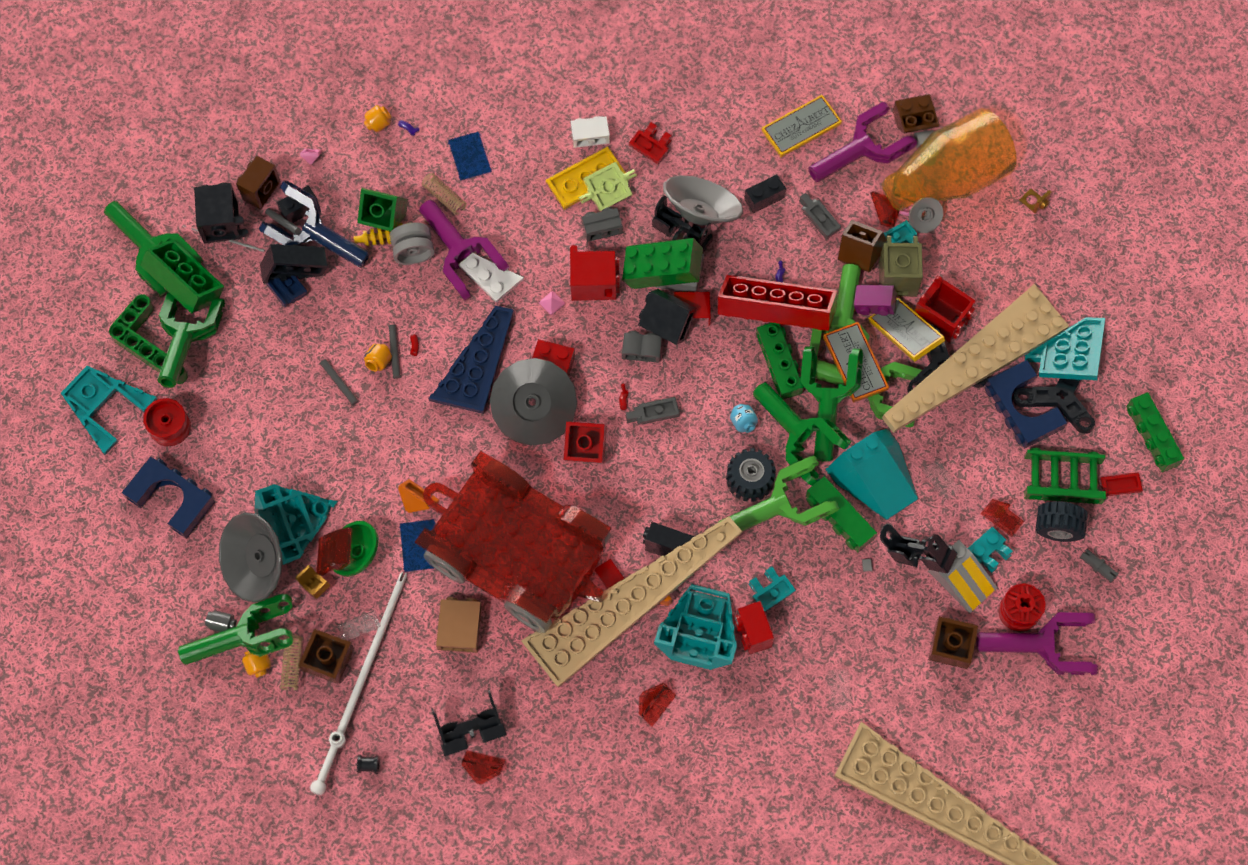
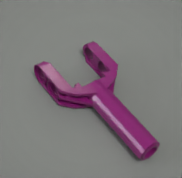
(862, 146)
(458, 246)
(1041, 643)

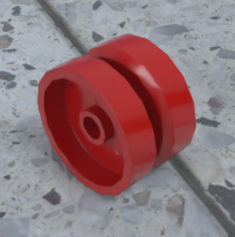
(167, 422)

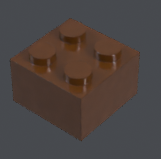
(258, 182)
(953, 642)
(326, 656)

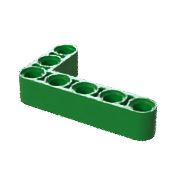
(129, 335)

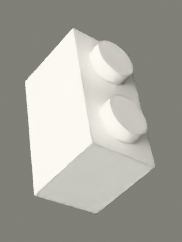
(590, 131)

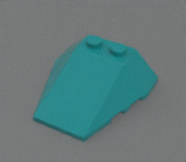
(875, 474)
(699, 629)

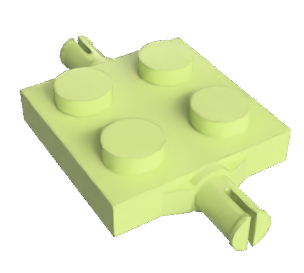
(607, 186)

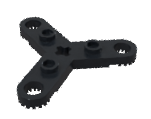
(936, 357)
(1049, 397)

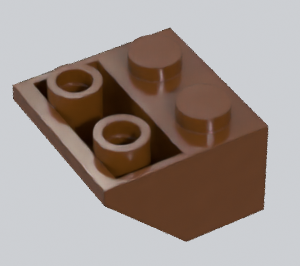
(915, 114)
(861, 245)

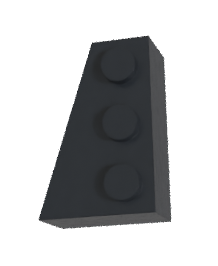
(293, 260)

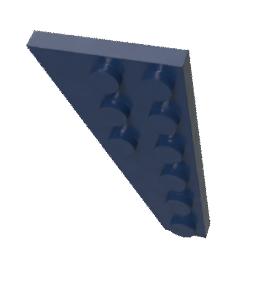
(473, 372)

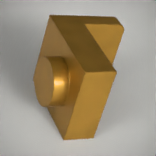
(312, 582)

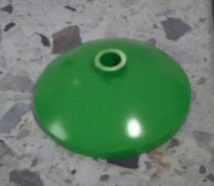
(363, 548)

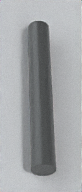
(284, 222)
(394, 351)
(339, 382)

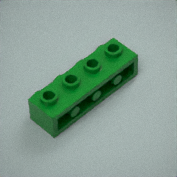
(779, 360)
(1154, 432)
(846, 520)

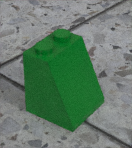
(381, 209)

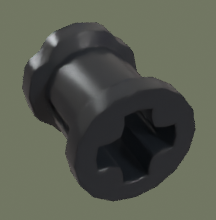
(368, 764)

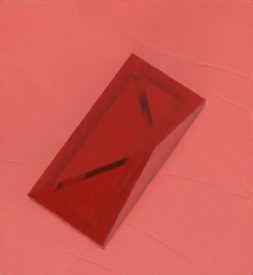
(886, 212)
(654, 702)
(481, 766)

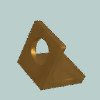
(1042, 202)

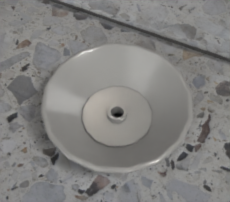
(702, 200)

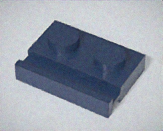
(288, 290)

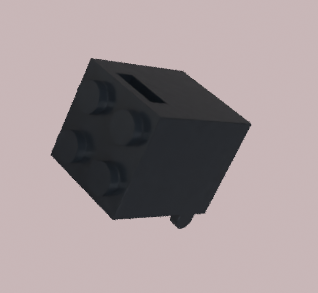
(218, 213)

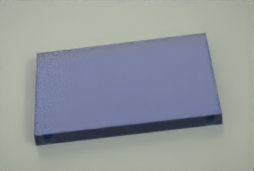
(469, 156)
(412, 553)

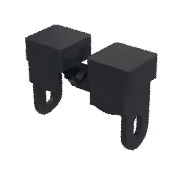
(668, 221)
(909, 550)
(453, 733)

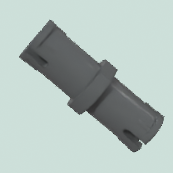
(1099, 565)

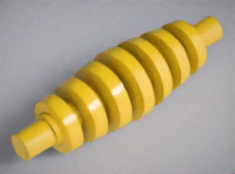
(380, 235)

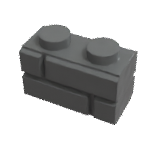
(602, 224)

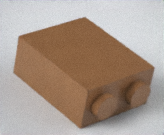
(459, 625)

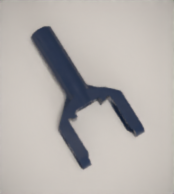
(314, 229)

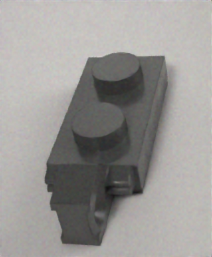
(819, 216)
(654, 411)

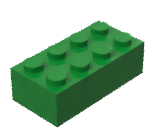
(662, 263)
(182, 275)

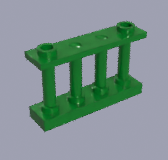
(1055, 492)

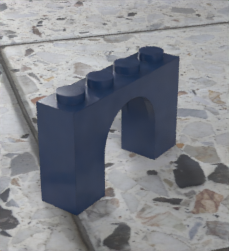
(1026, 429)
(155, 475)

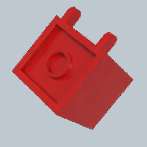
(593, 275)
(942, 304)

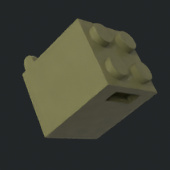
(901, 266)

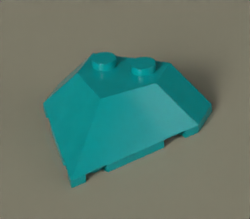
(293, 517)

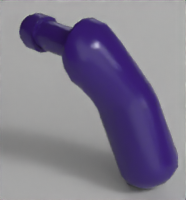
(408, 127)
(780, 272)

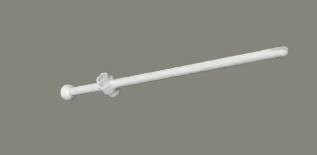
(318, 786)

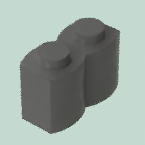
(641, 347)

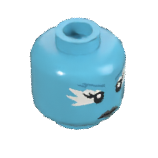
(743, 418)

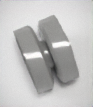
(411, 243)

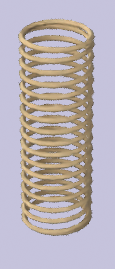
(444, 189)
(296, 669)

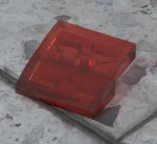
(334, 551)

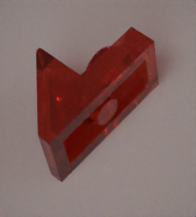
(1002, 517)

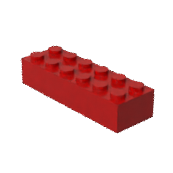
(777, 302)

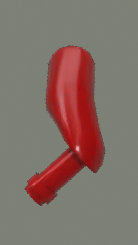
(415, 345)
(623, 396)

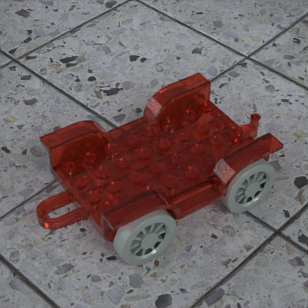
(515, 543)

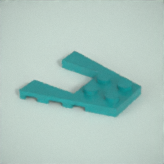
(89, 393)

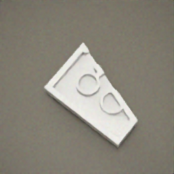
(489, 277)

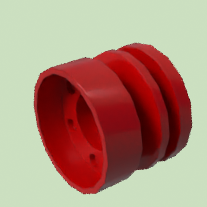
(1018, 617)

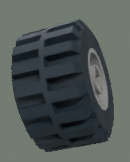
(750, 475)
(1061, 521)

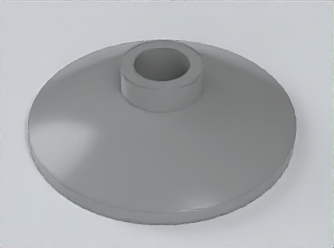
(931, 218)

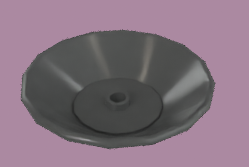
(553, 395)
(250, 557)

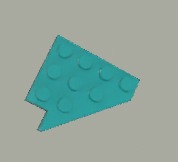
(1072, 352)

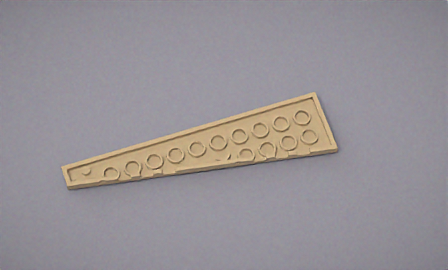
(1009, 336)
(593, 626)
(900, 782)

